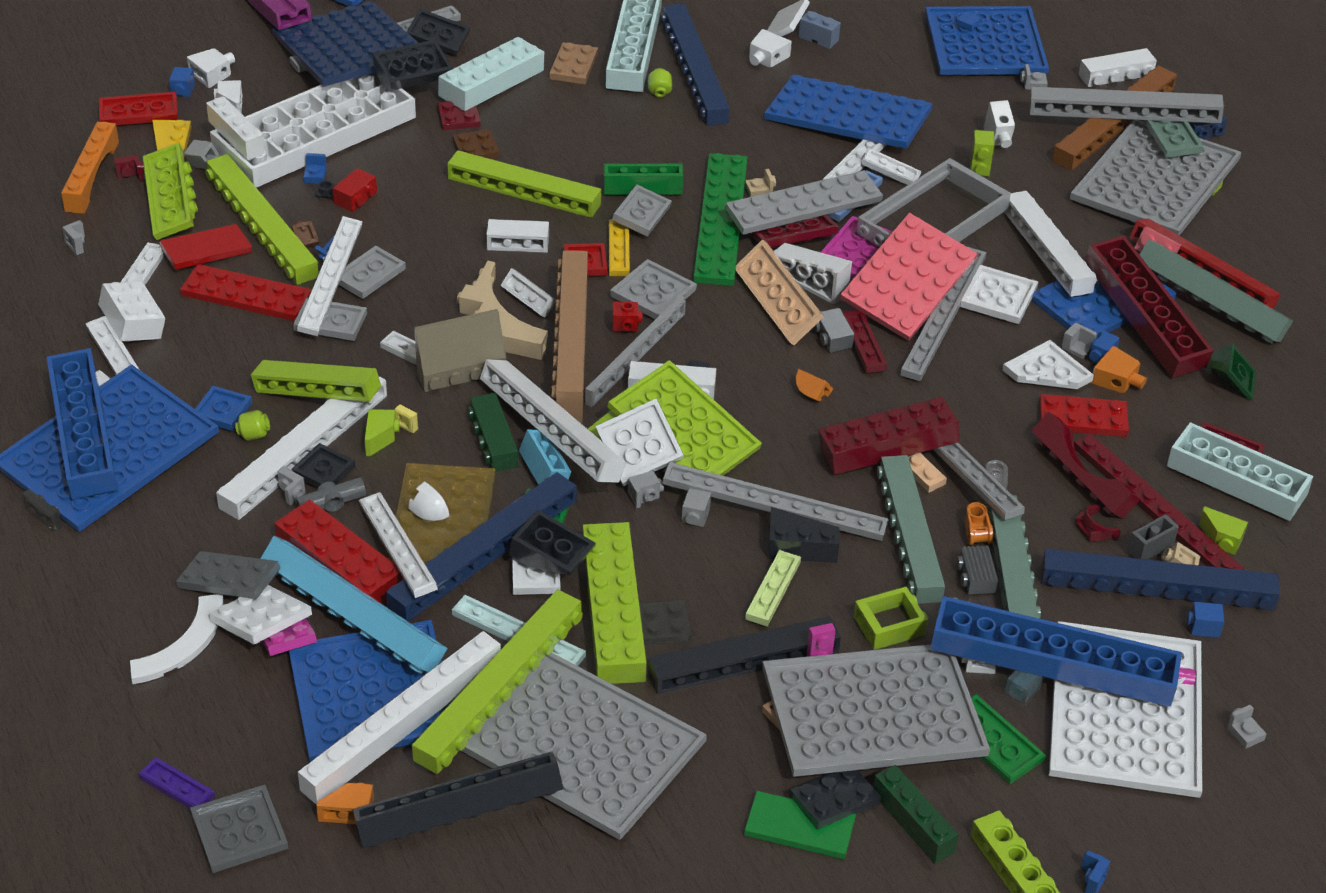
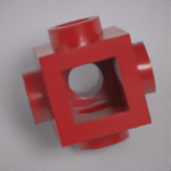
(626, 316)

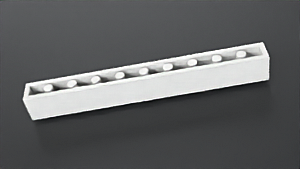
(553, 421)
(261, 476)
(396, 719)

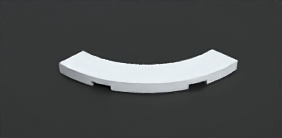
(184, 649)

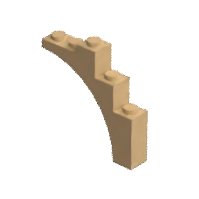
(517, 336)

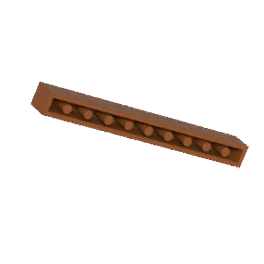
(1098, 131)

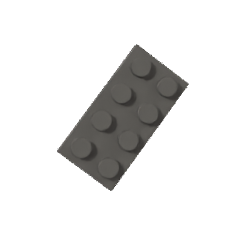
(228, 574)

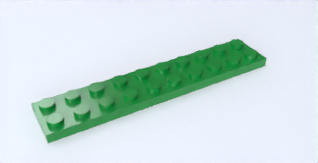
(718, 232)

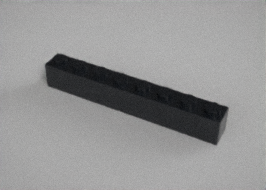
(732, 656)
(458, 799)

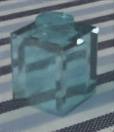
(1023, 686)

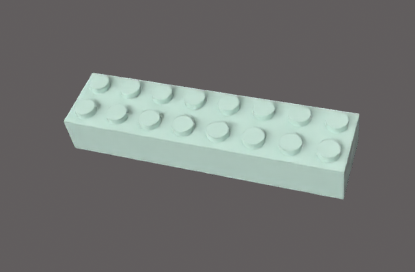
(633, 45)

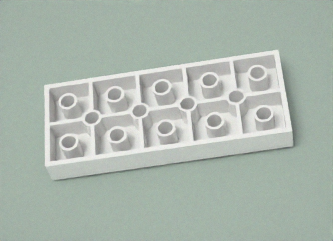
(319, 123)

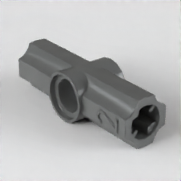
(333, 496)

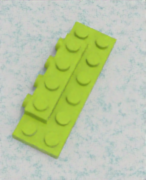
(169, 191)

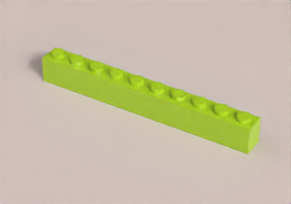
(262, 219)
(496, 682)

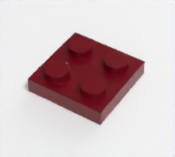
(456, 118)

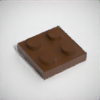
(477, 143)

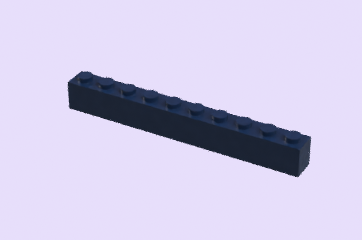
(695, 64)
(482, 545)
(1160, 579)

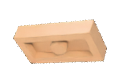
(926, 473)

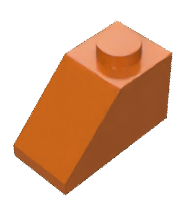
(339, 805)

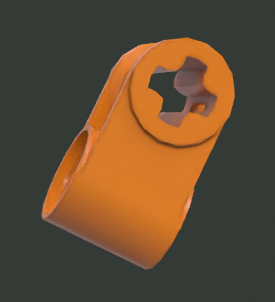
(978, 524)

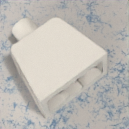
(769, 49)
(210, 66)
(1001, 122)

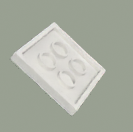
(999, 294)
(641, 440)
(262, 616)

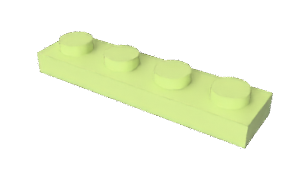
(773, 588)

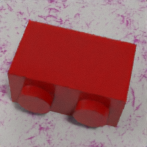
(354, 190)

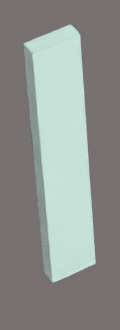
(506, 626)

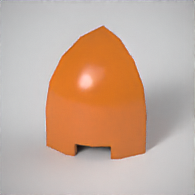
(812, 385)

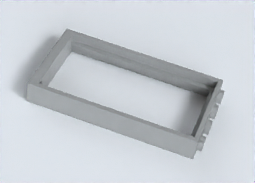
(956, 173)

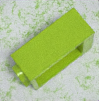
(896, 633)

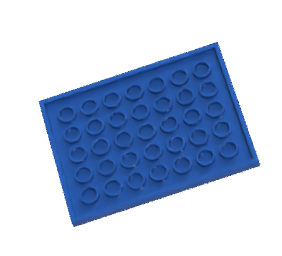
(146, 436)

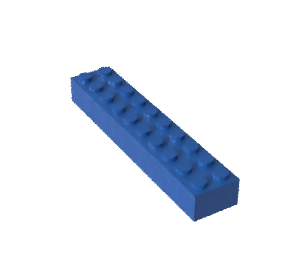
(1057, 651)

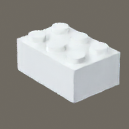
(131, 311)

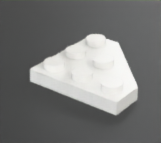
(1049, 367)

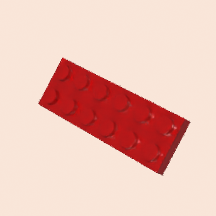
(245, 292)

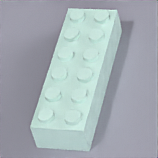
(491, 73)
(1240, 471)

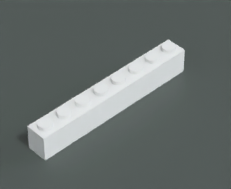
(1050, 245)

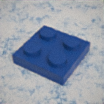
(224, 406)

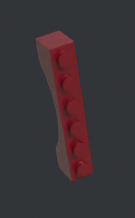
(1058, 437)

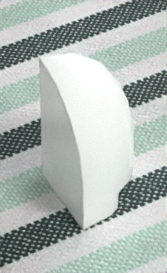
(428, 504)

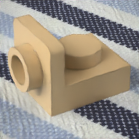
(761, 185)
(1180, 554)

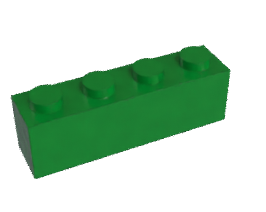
(658, 178)

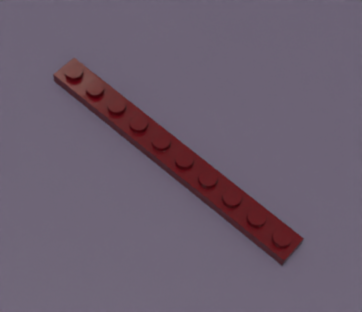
(1154, 504)

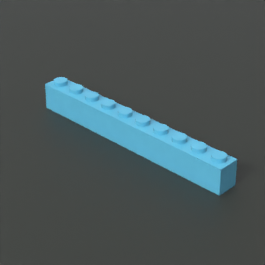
(355, 606)

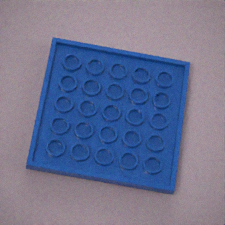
(997, 45)
(346, 682)

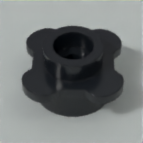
(325, 189)

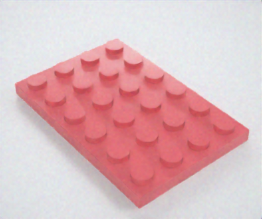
(908, 276)

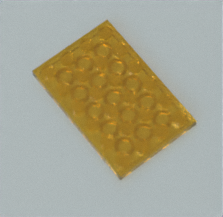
(466, 495)

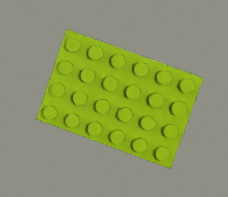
(702, 428)

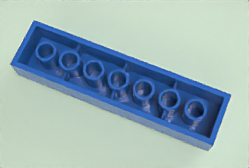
(81, 424)

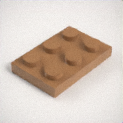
(573, 63)

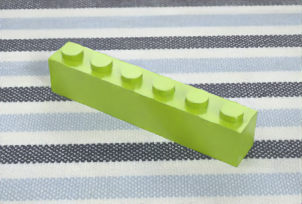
(316, 380)

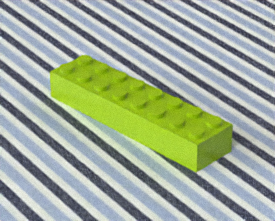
(614, 604)

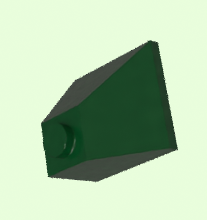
(1234, 370)

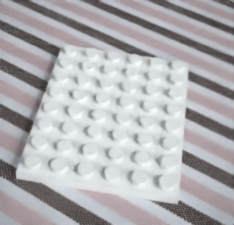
(1129, 739)

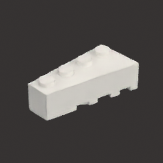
(816, 271)

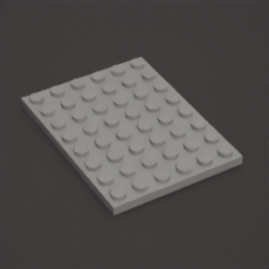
(1141, 183)
(873, 710)
(606, 742)

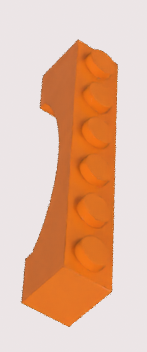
(79, 184)

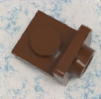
(305, 233)

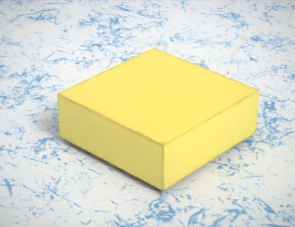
(407, 418)

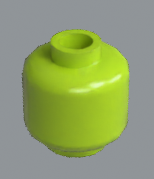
(659, 82)
(252, 425)

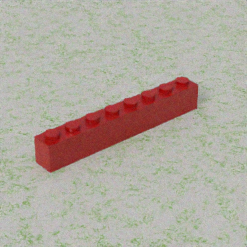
(1212, 264)

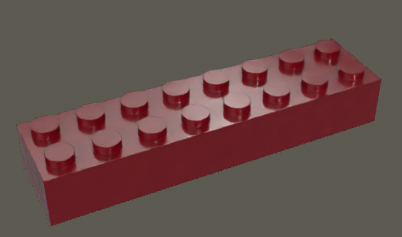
(1148, 306)

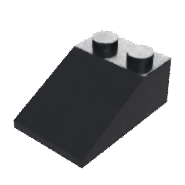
(549, 545)

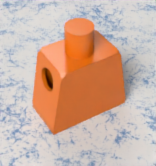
(1118, 371)

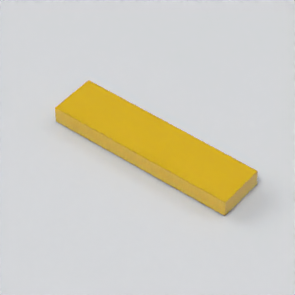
(618, 249)

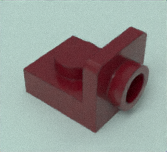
(128, 167)

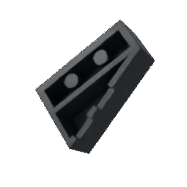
(802, 537)

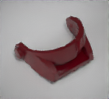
(1093, 530)

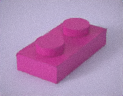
(821, 640)

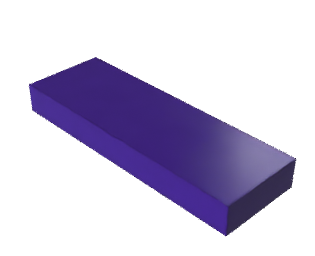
(175, 784)

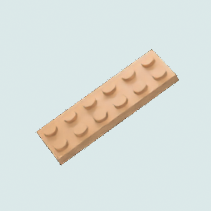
(778, 292)

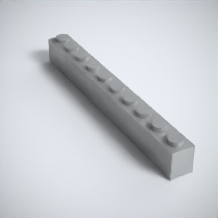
(1126, 104)

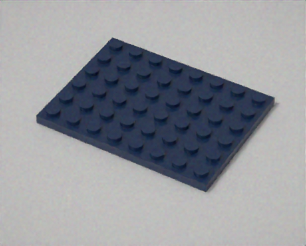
(342, 42)

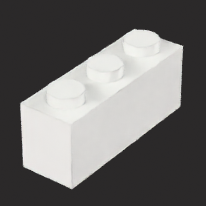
(518, 235)

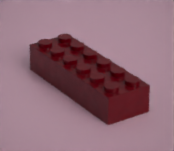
(888, 433)

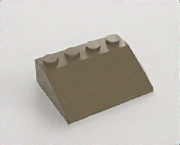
(457, 349)

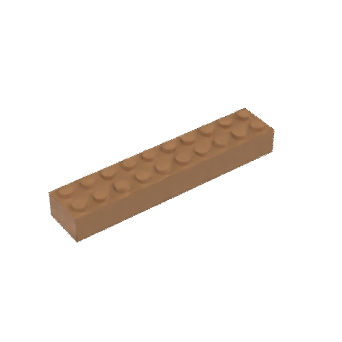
(570, 333)

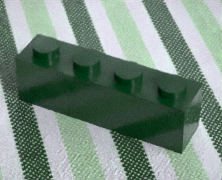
(493, 432)
(915, 814)

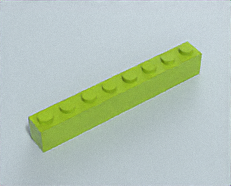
(524, 183)

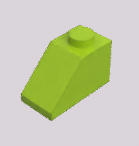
(380, 430)
(1223, 529)

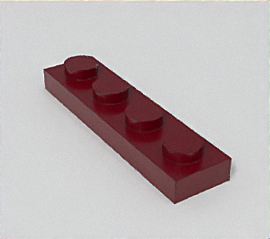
(865, 342)

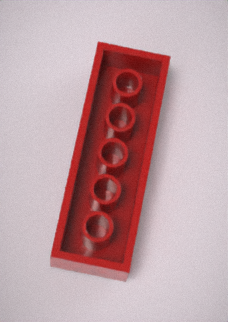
(339, 549)

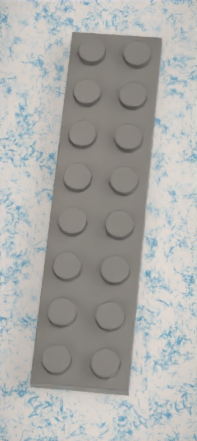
(803, 202)

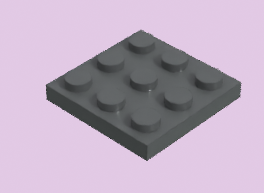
(239, 828)

